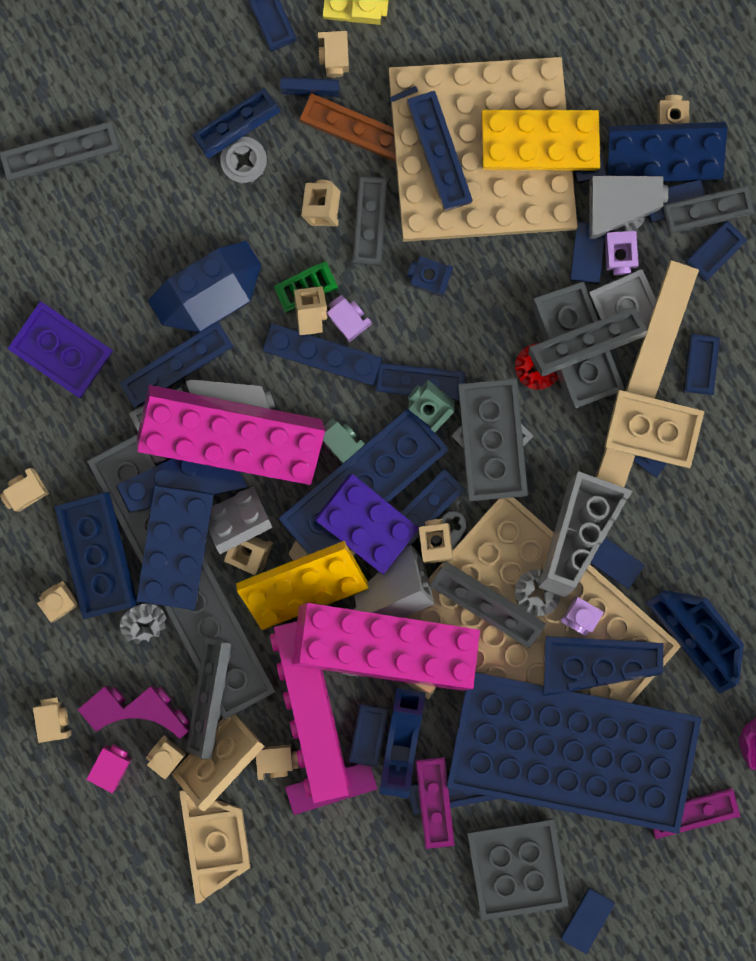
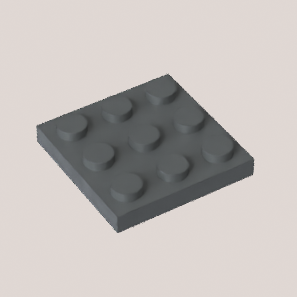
(517, 869)

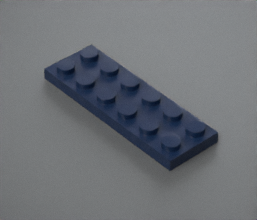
(383, 464)

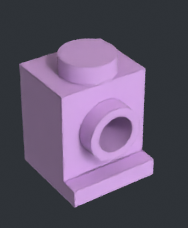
(623, 241)
(347, 318)
(581, 616)

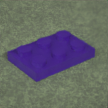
(60, 350)
(366, 523)

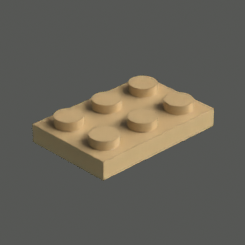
(653, 429)
(232, 752)

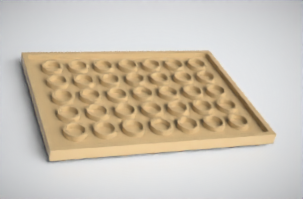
(497, 554)

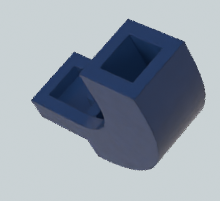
(402, 743)

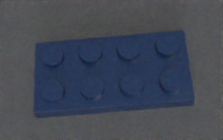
(668, 151)
(175, 547)
(96, 555)

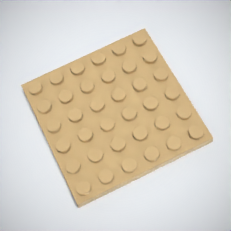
(502, 199)

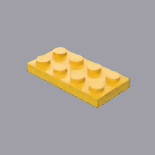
(540, 140)
(313, 579)

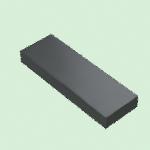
(708, 209)
(370, 221)

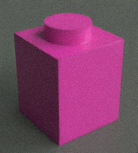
(109, 768)

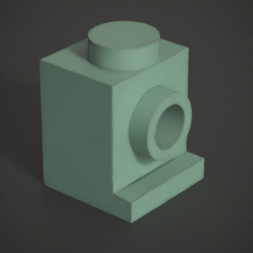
(431, 395)
(340, 440)

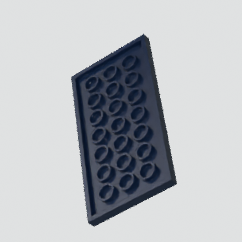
(574, 752)

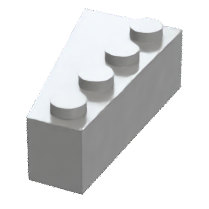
(582, 525)

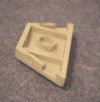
(214, 845)

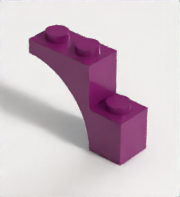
(151, 705)

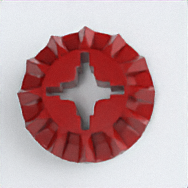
(533, 380)

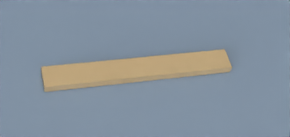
(653, 356)

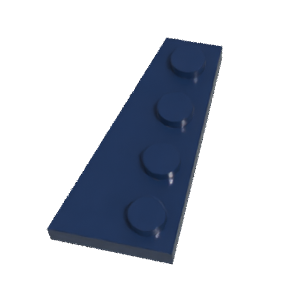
(139, 490)
(590, 663)

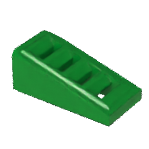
(311, 272)

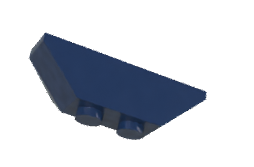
(208, 289)
(701, 635)

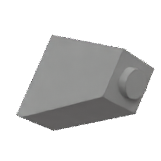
(622, 200)
(233, 392)
(400, 590)

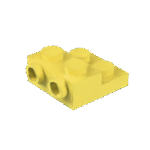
(355, 10)

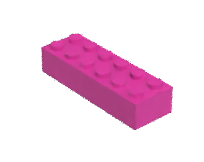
(230, 435)
(385, 647)
(312, 723)

